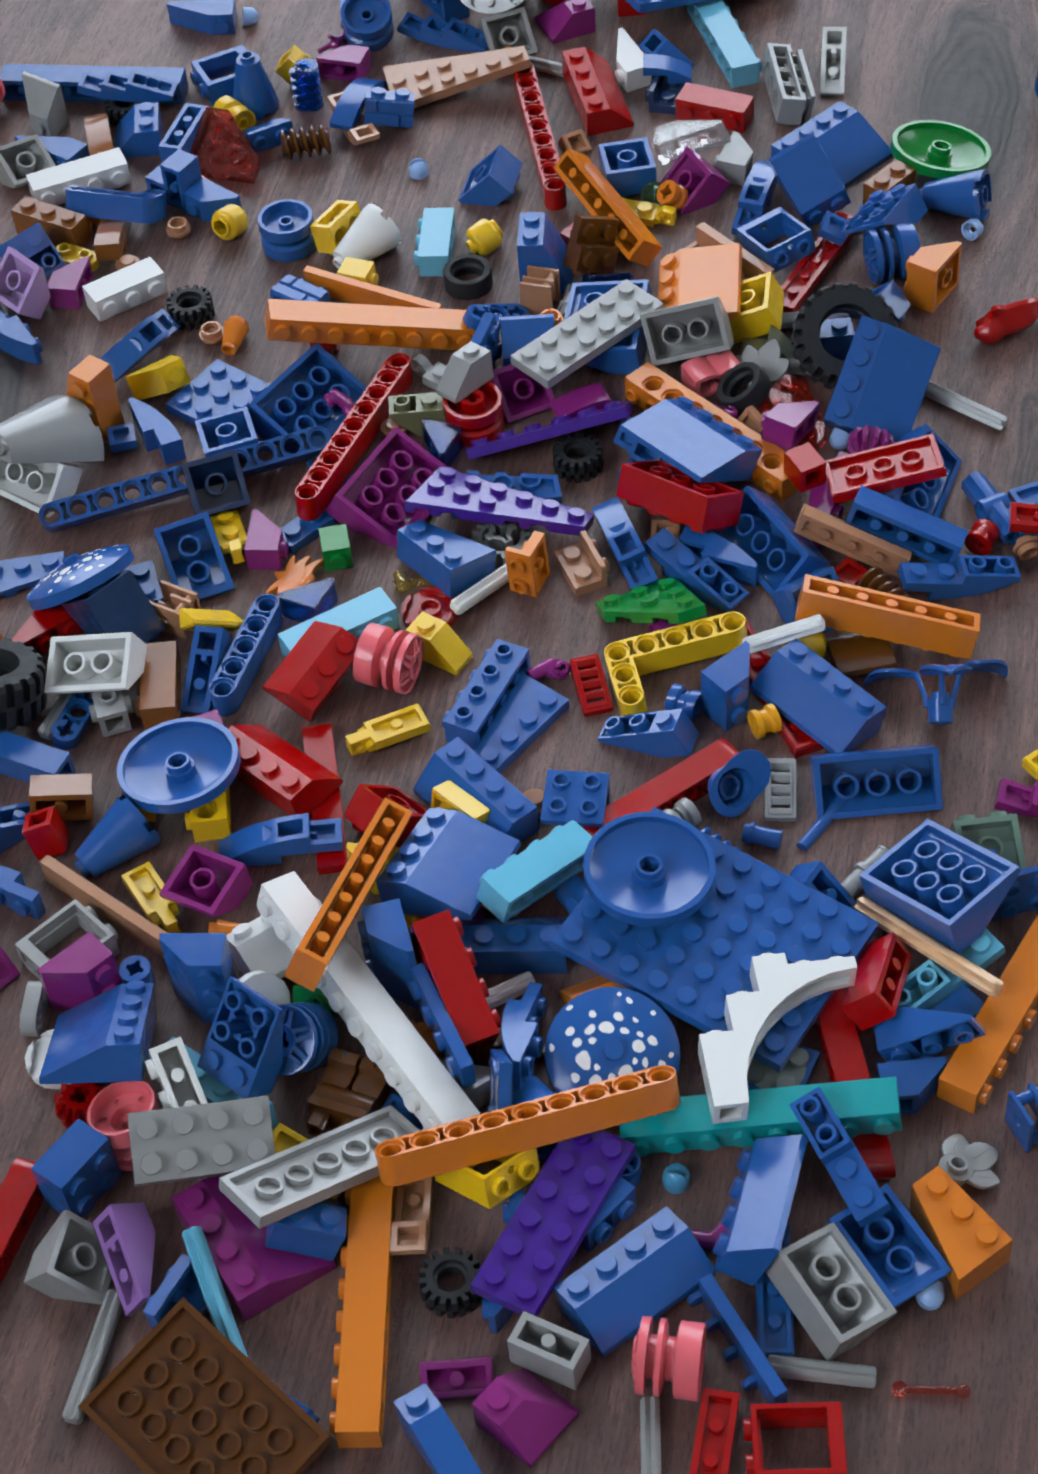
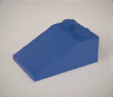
(194, 556)
(894, 1250)

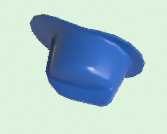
(738, 782)

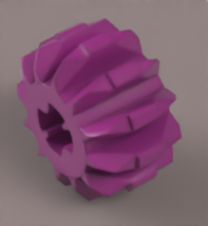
(868, 438)

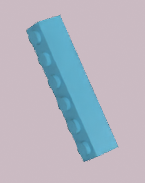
(726, 42)

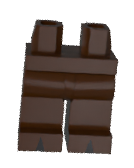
(346, 1092)

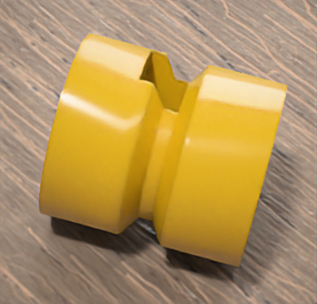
(242, 115)

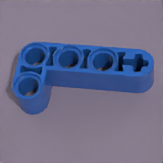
(109, 204)

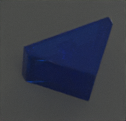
(442, 440)
(308, 600)

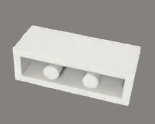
(125, 289)

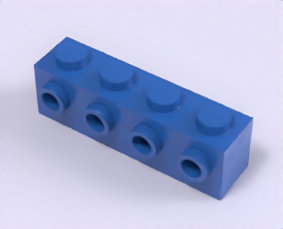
(906, 527)
(486, 692)

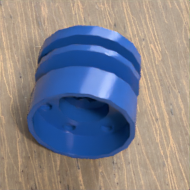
(888, 253)
(310, 1037)

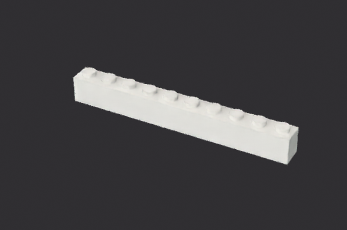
(369, 1011)

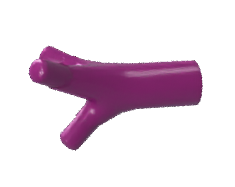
(335, 42)

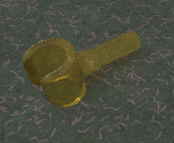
(403, 583)

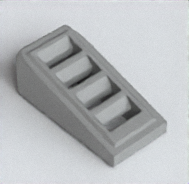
(782, 771)

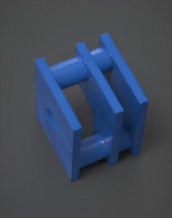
(1019, 1119)

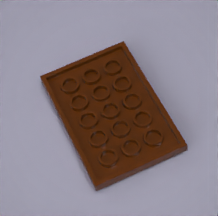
(201, 1406)

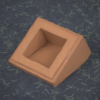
(576, 141)

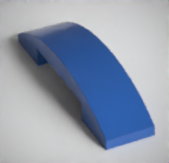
(348, 108)

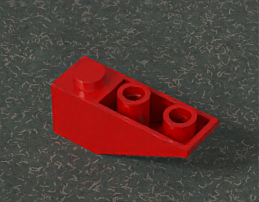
(44, 625)

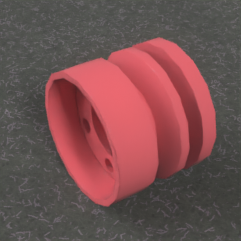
(388, 658)
(109, 1114)
(669, 1358)

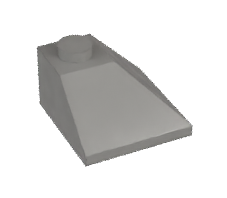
(510, 30)
(45, 105)
(22, 158)
(70, 1262)

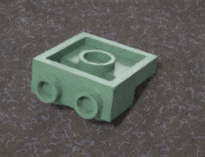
(996, 832)

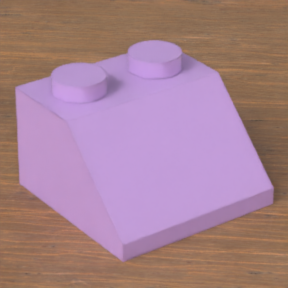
(23, 284)

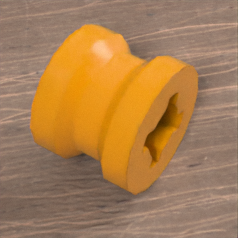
(764, 721)

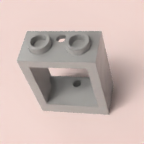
(59, 926)

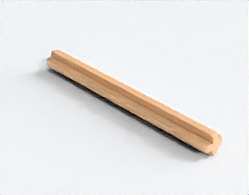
(931, 948)

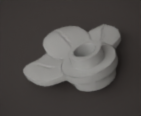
(768, 359)
(969, 1162)

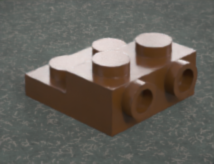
(592, 245)

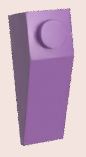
(128, 1247)

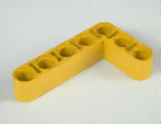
(667, 649)

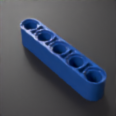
(246, 654)

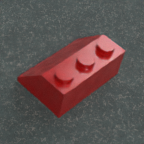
(313, 669)

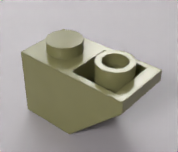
(411, 408)

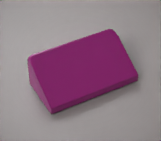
(457, 1376)

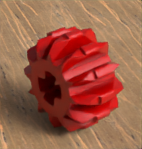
(74, 1101)

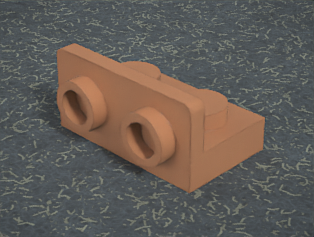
(583, 565)

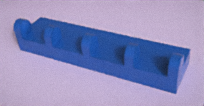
(741, 1341)

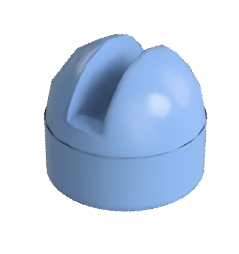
(249, 16)
(418, 169)
(966, 229)
(838, 439)
(932, 1297)

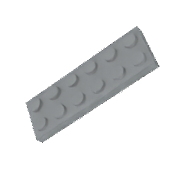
(585, 334)
(313, 1168)

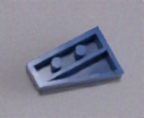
(444, 557)

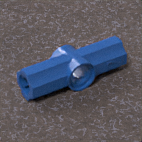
(990, 504)

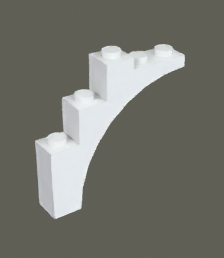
(749, 1016)

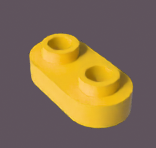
(71, 253)

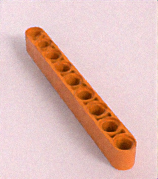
(527, 1125)

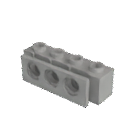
(788, 84)

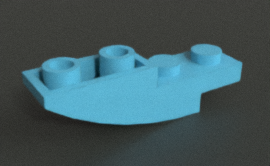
(933, 983)

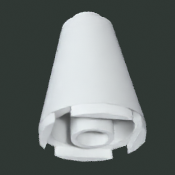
(368, 237)

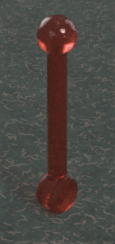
(900, 1389)

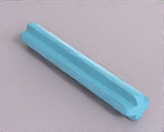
(211, 1285)

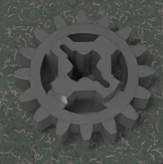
(501, 537)

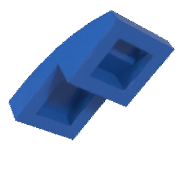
(661, 65)

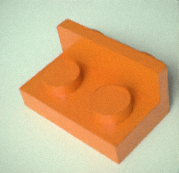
(528, 567)

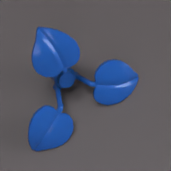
(940, 704)

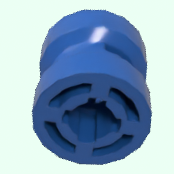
(679, 698)

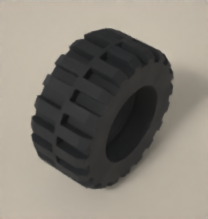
(818, 307)
(20, 684)

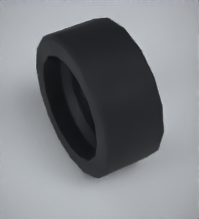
(467, 265)
(738, 377)

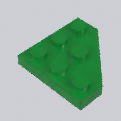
(664, 600)

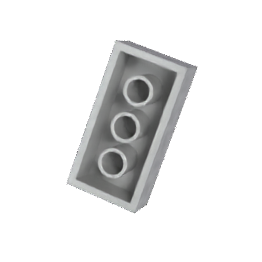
(199, 1140)

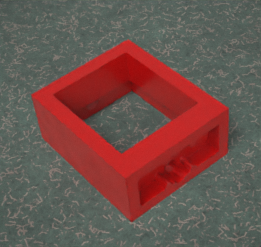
(796, 1416)

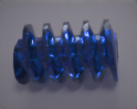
(306, 85)

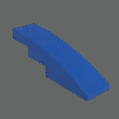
(450, 35)
(131, 88)

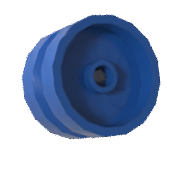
(367, 23)
(286, 230)

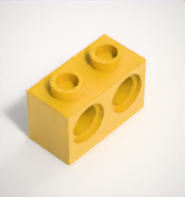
(333, 225)
(211, 820)

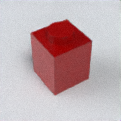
(804, 467)
(46, 832)

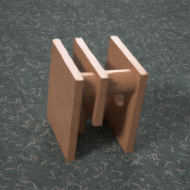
(539, 289)
(175, 598)

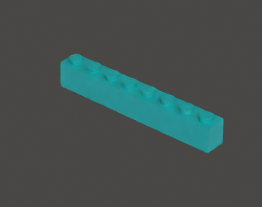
(861, 1106)

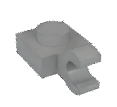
(430, 374)

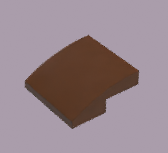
(858, 654)

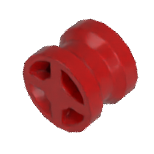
(982, 537)

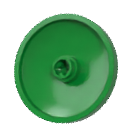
(940, 148)

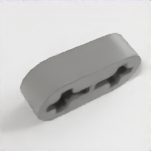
(33, 1010)

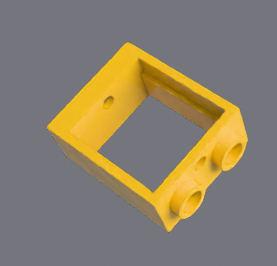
(496, 1184)

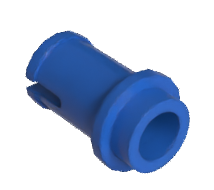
(761, 835)

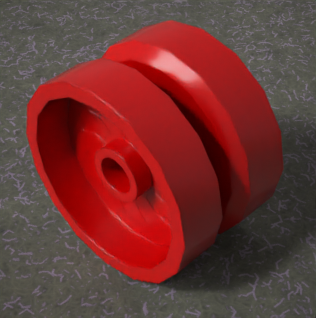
(477, 414)

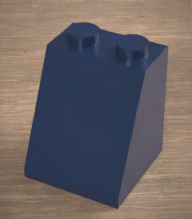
(116, 608)

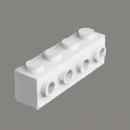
(99, 170)
(175, 1074)

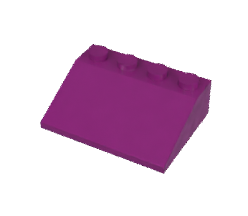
(377, 492)
(249, 1271)

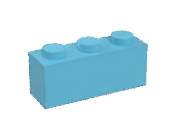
(435, 240)

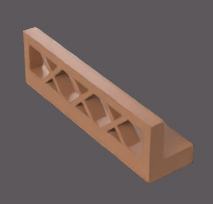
(751, 264)
(849, 540)

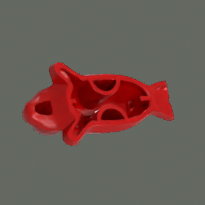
(1006, 320)

